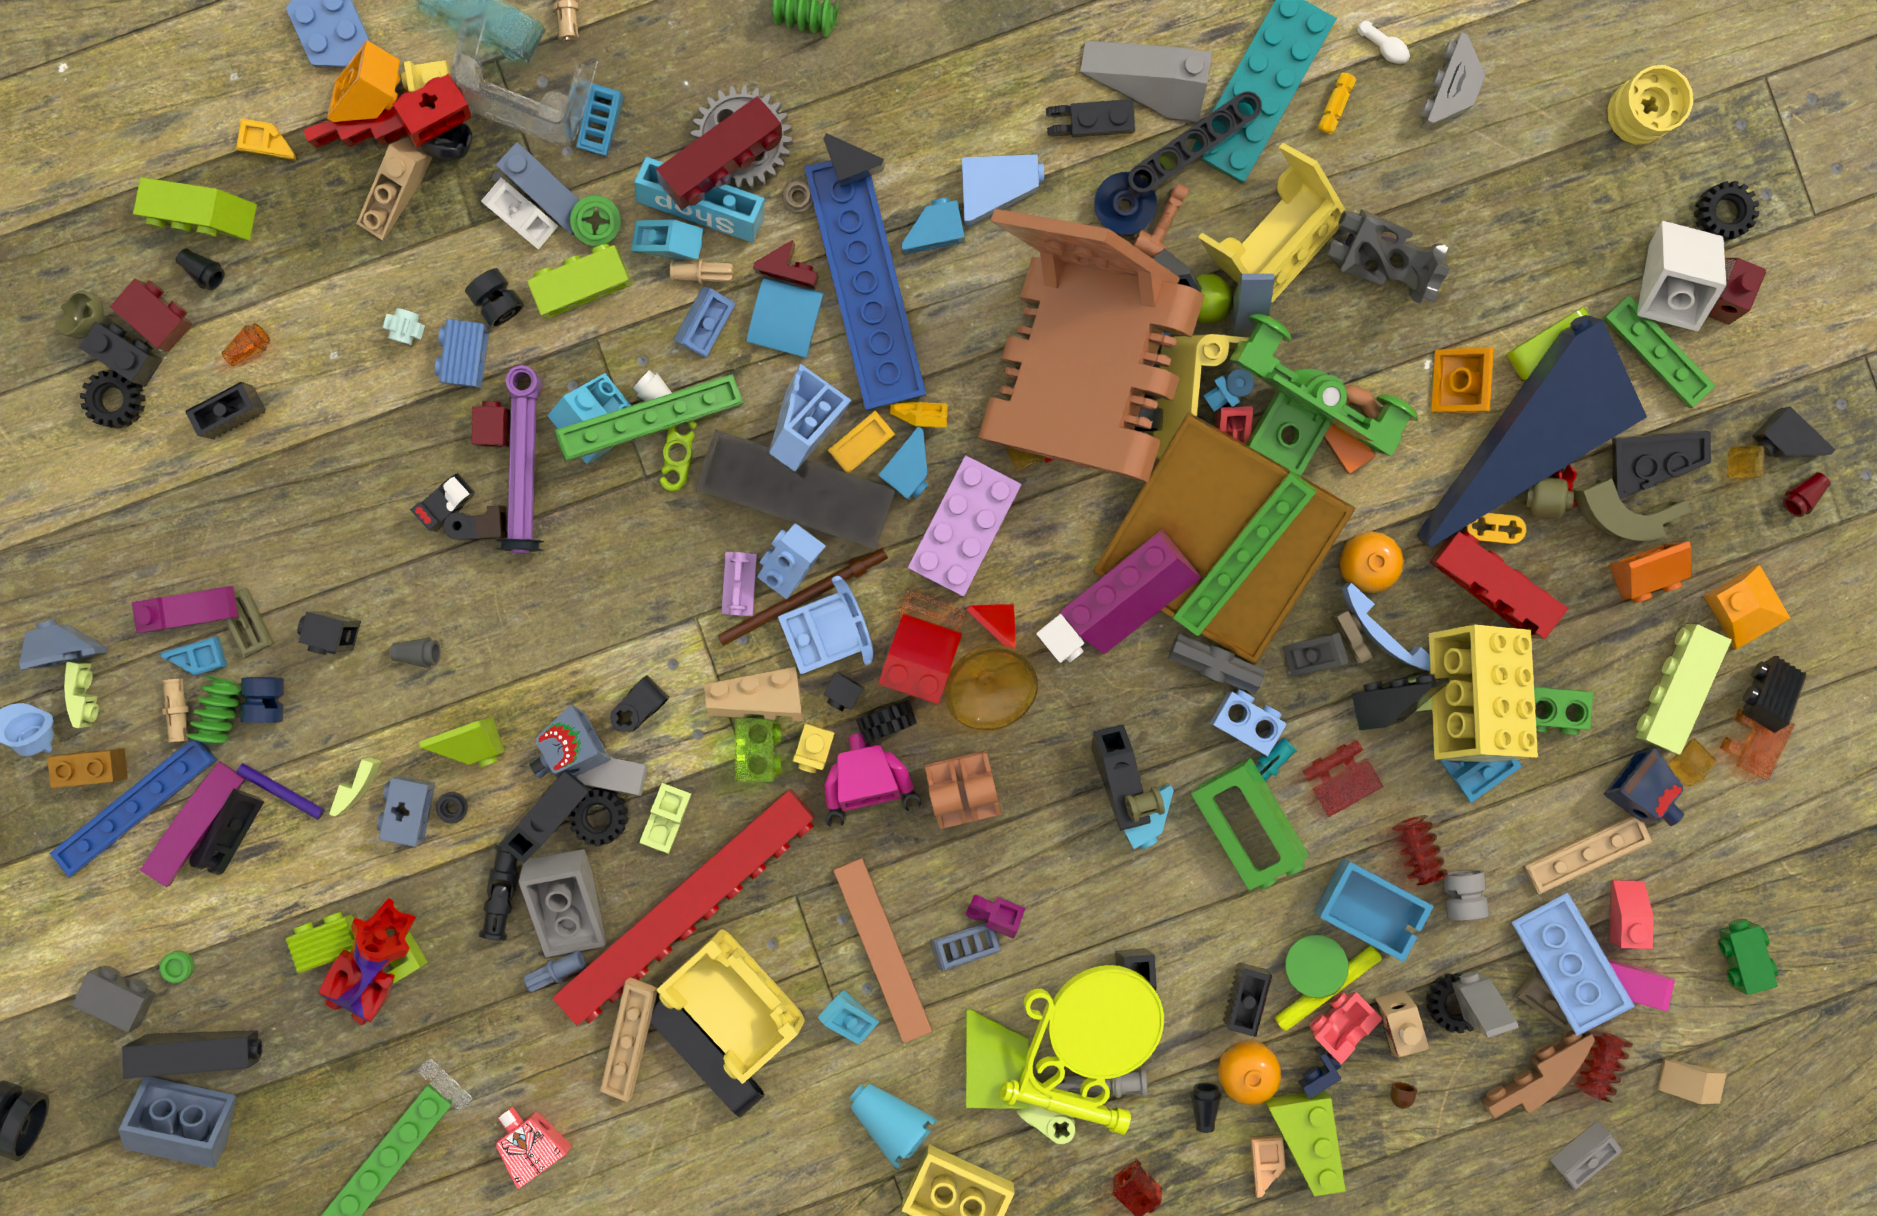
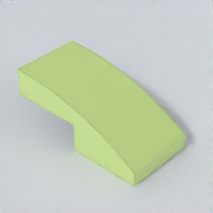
(348, 793)
(665, 818)

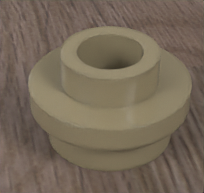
(790, 190)

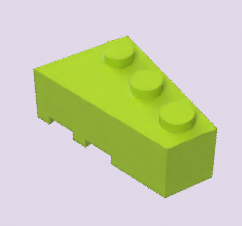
(1311, 1138)

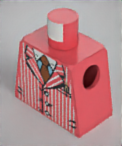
(529, 1145)

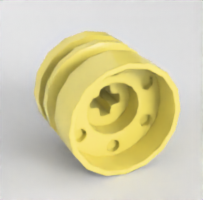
(1650, 105)

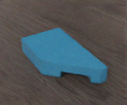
(198, 656)

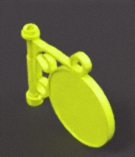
(1100, 1029)

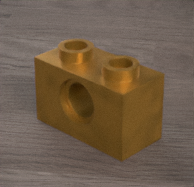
(87, 768)

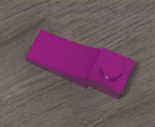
(184, 609)

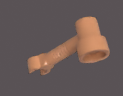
(1151, 244)

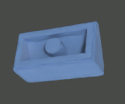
(704, 321)

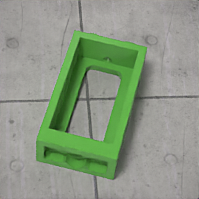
(1271, 816)

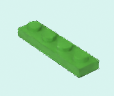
(1659, 352)

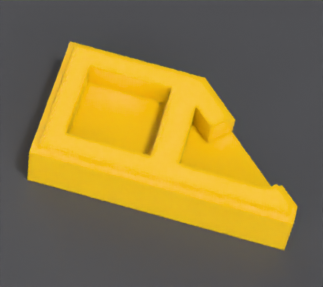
(263, 139)
(921, 413)

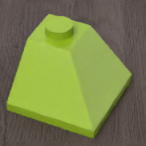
(468, 743)

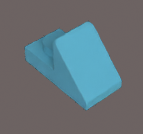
(848, 1018)

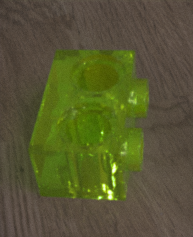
(747, 748)

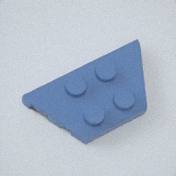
(328, 30)

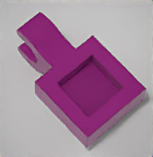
(1001, 915)

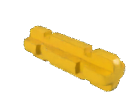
(1336, 103)

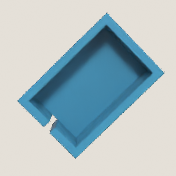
(1372, 909)

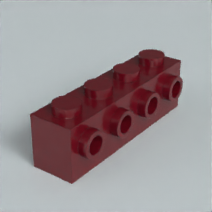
(720, 153)

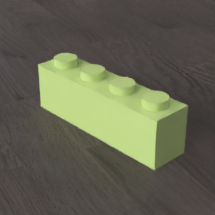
(1682, 688)

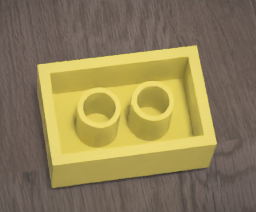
(955, 1188)

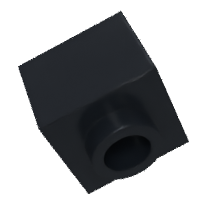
(842, 692)

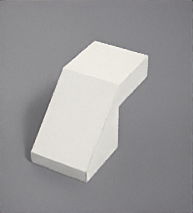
(519, 213)

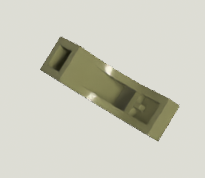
(1606, 512)

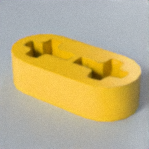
(1494, 535)

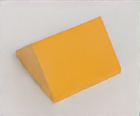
(1462, 380)

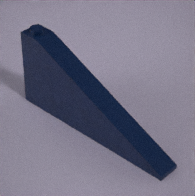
(1559, 414)

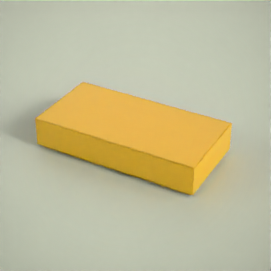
(861, 442)

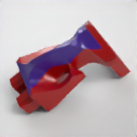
(363, 985)

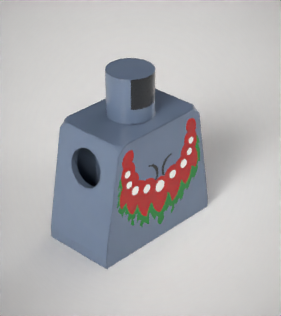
(569, 745)

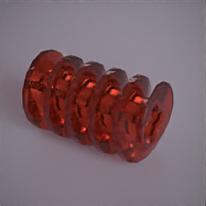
(1421, 850)
(1604, 1065)

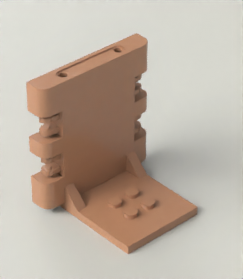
(1088, 348)

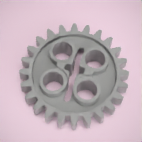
(728, 105)

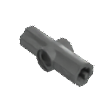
(1216, 664)

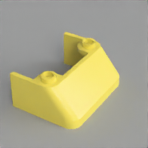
(1290, 232)
(1186, 362)

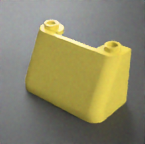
(733, 1004)

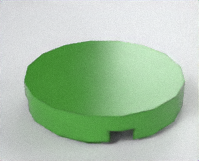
(1317, 966)

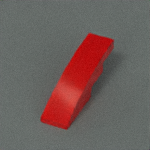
(384, 129)

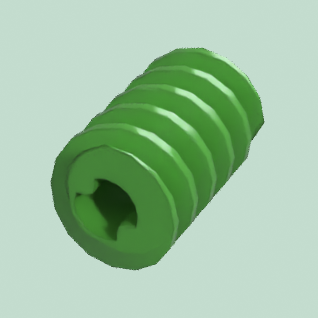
(805, 14)
(216, 711)

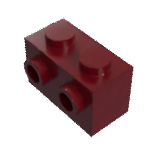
(151, 314)

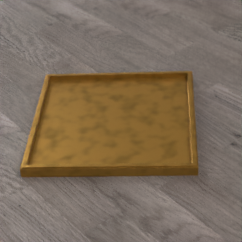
(1202, 500)

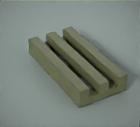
(257, 620)

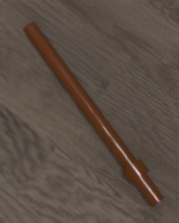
(856, 567)

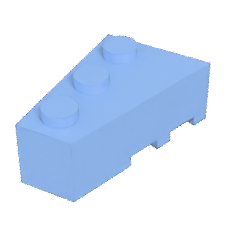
(806, 417)

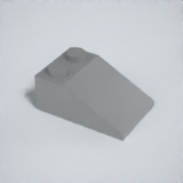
(563, 902)

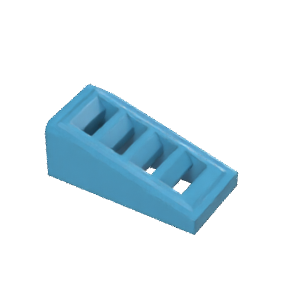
(614, 111)

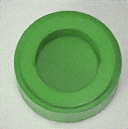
(176, 966)

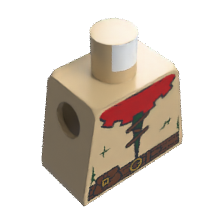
(1403, 1025)

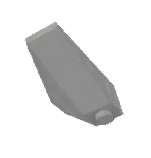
(1156, 76)

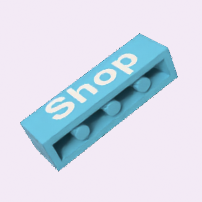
(721, 209)

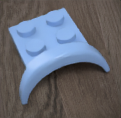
(827, 630)

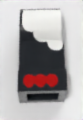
(447, 499)

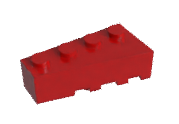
(1498, 585)

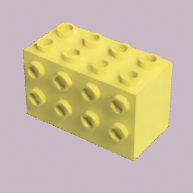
(1489, 698)

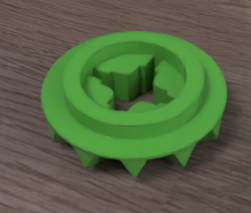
(607, 210)

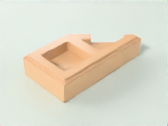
(1267, 1161)

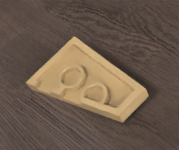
(759, 694)

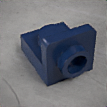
(1318, 1079)

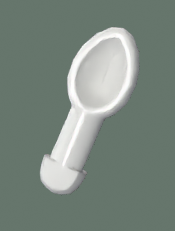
(1390, 47)

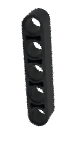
(1203, 134)
(704, 1057)

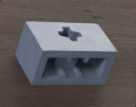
(417, 798)

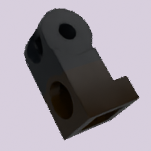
(468, 527)

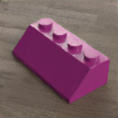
(1130, 593)

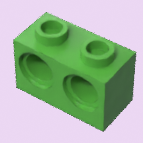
(1556, 703)

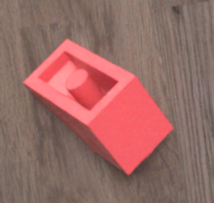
(1630, 915)

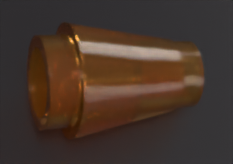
(246, 344)

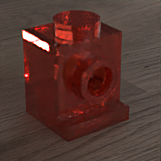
(1137, 1190)

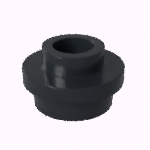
(442, 807)

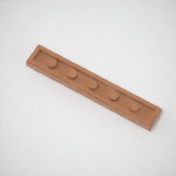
(883, 950)

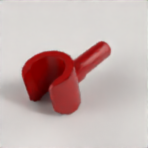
(1569, 475)

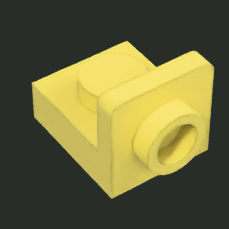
(418, 75)
(813, 748)

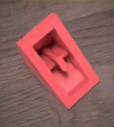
(1235, 421)

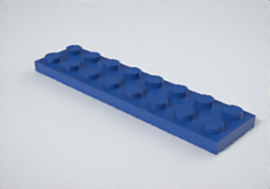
(866, 287)

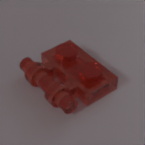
(1346, 787)

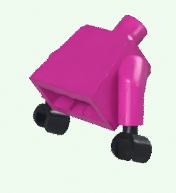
(865, 779)

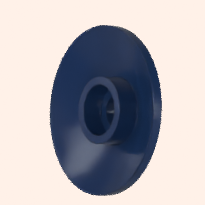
(1107, 208)

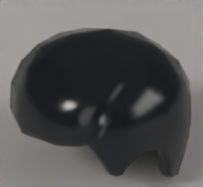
(450, 145)

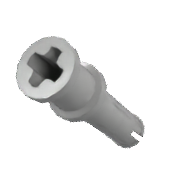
(1126, 1084)

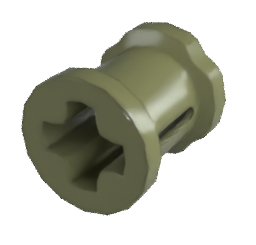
(1144, 804)

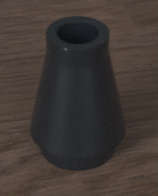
(202, 270)
(1205, 1104)

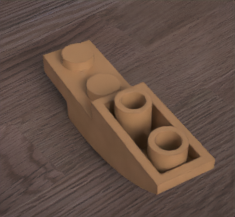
(1552, 1070)

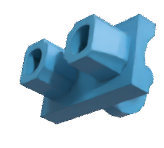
(1230, 389)

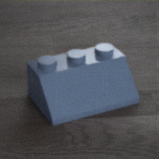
(178, 1122)

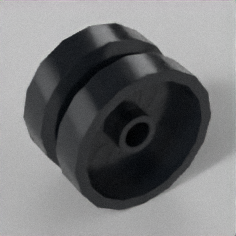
(20, 1119)

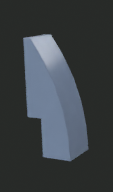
(1251, 297)

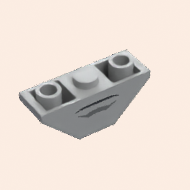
(1454, 85)

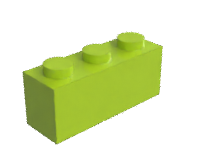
(579, 281)

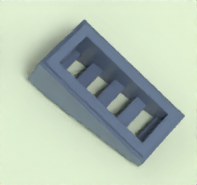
(956, 960)

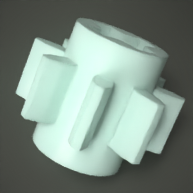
(403, 326)

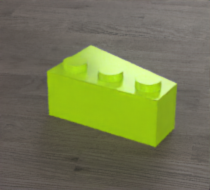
(194, 207)

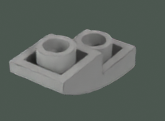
(617, 776)

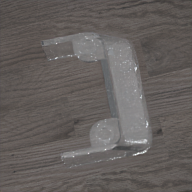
(551, 120)

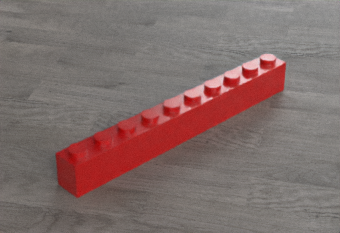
(684, 906)

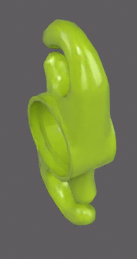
(682, 467)

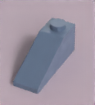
(539, 184)

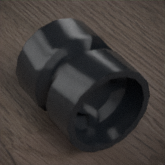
(487, 289)

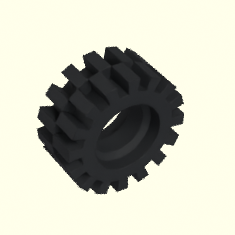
(1743, 202)
(94, 396)
(886, 721)
(617, 823)
(1437, 1005)

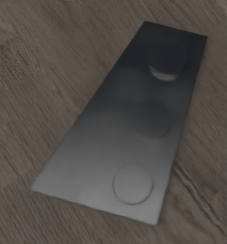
(1650, 459)

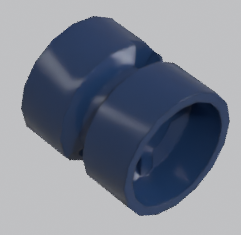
(262, 699)

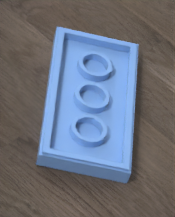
(1573, 964)

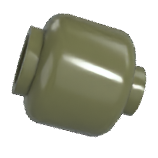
(1549, 498)

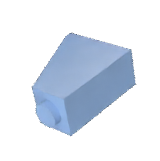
(997, 183)

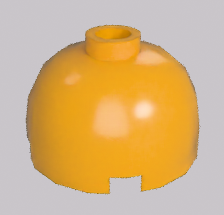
(1371, 562)
(1249, 1072)

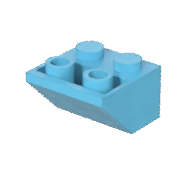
(587, 402)

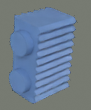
(462, 353)

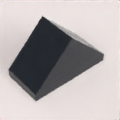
(850, 161)

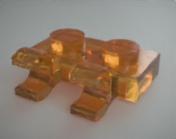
(1762, 748)

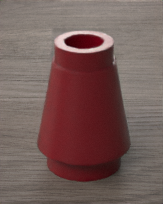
(1806, 495)

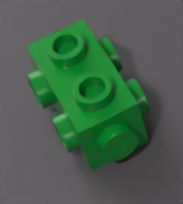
(1747, 957)

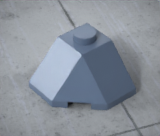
(56, 645)

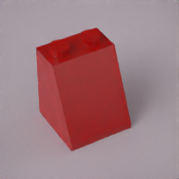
(920, 658)

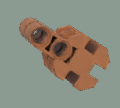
(962, 789)

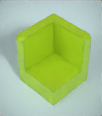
(411, 962)

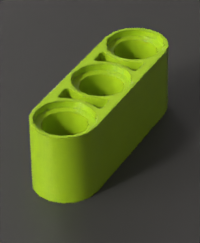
(1529, 354)

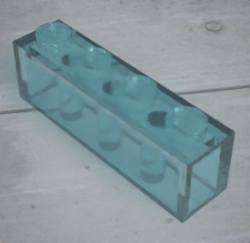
(504, 26)

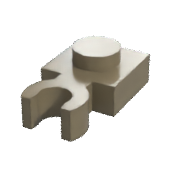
(1349, 629)

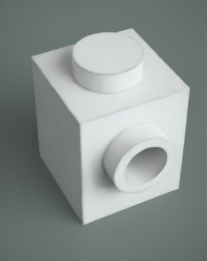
(1061, 639)

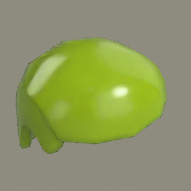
(1217, 298)

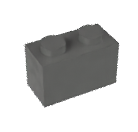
(114, 998)

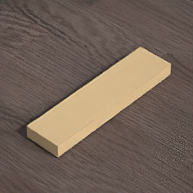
(1587, 853)
(628, 1039)

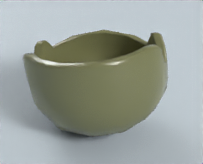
(80, 314)

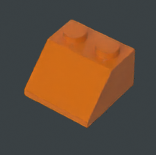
(1652, 570)

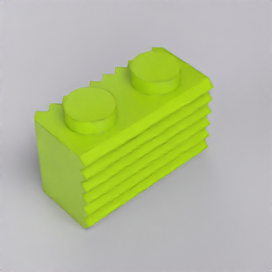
(322, 943)

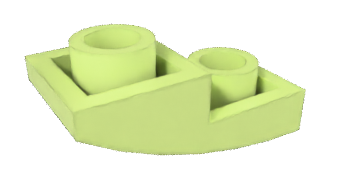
(80, 706)

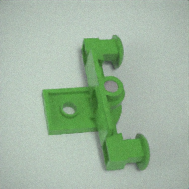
(1310, 403)

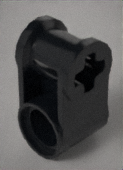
(642, 701)

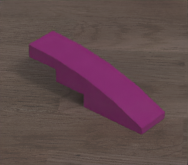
(191, 825)

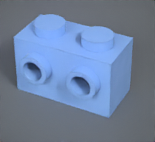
(790, 560)

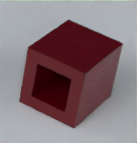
(490, 425)

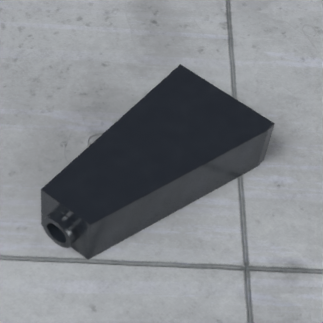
(190, 1053)

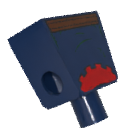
(1647, 789)

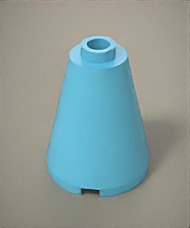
(891, 1122)

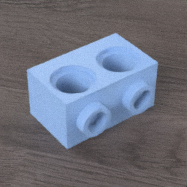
(1245, 727)

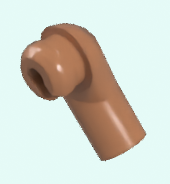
(1363, 399)

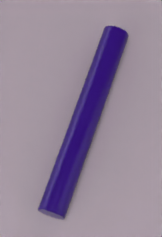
(280, 791)

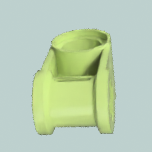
(1045, 1122)

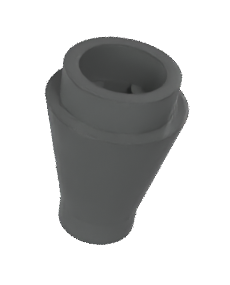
(417, 652)

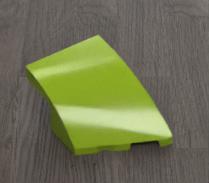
(992, 1058)

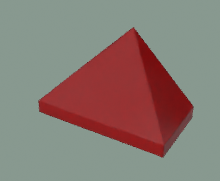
(998, 620)

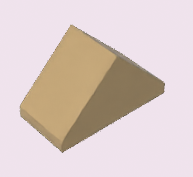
(1691, 1082)

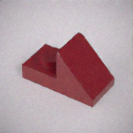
(778, 266)

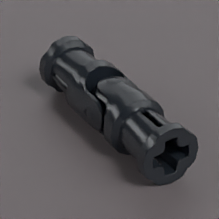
(498, 901)

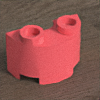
(1344, 1024)

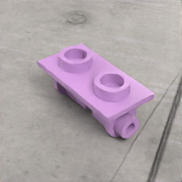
(739, 583)

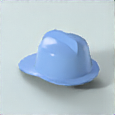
(26, 729)

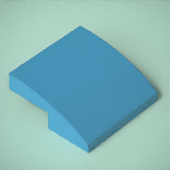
(785, 317)
(1478, 777)

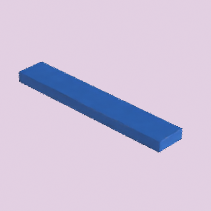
(133, 807)

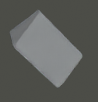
(1586, 1155)

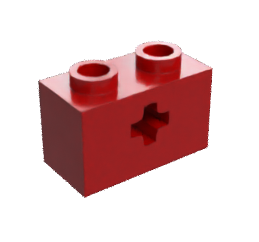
(447, 110)

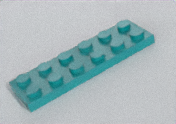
(1273, 72)

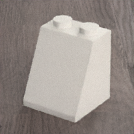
(1682, 276)

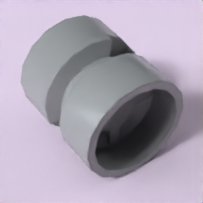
(1466, 895)

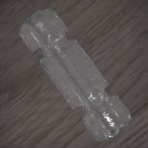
(445, 1084)

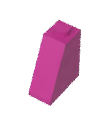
(1645, 984)

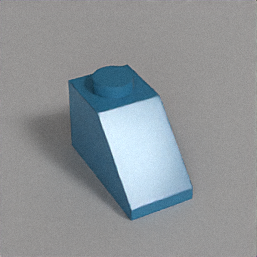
(935, 228)
(908, 467)

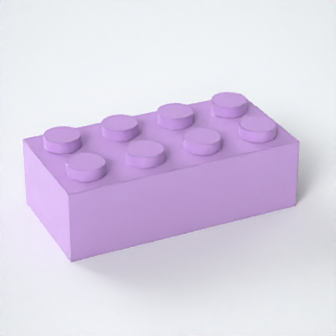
(964, 526)

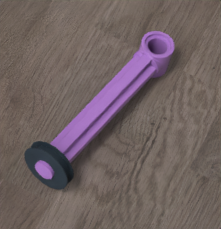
(522, 462)

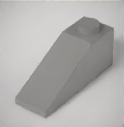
(1483, 1005)

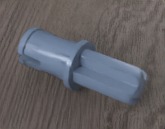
(555, 971)

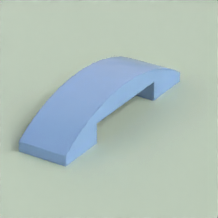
(1360, 605)

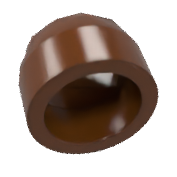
(1403, 1094)

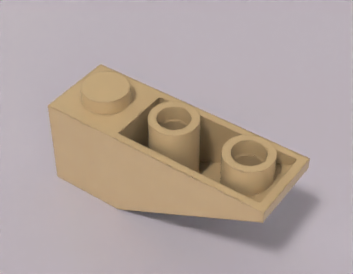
(393, 186)

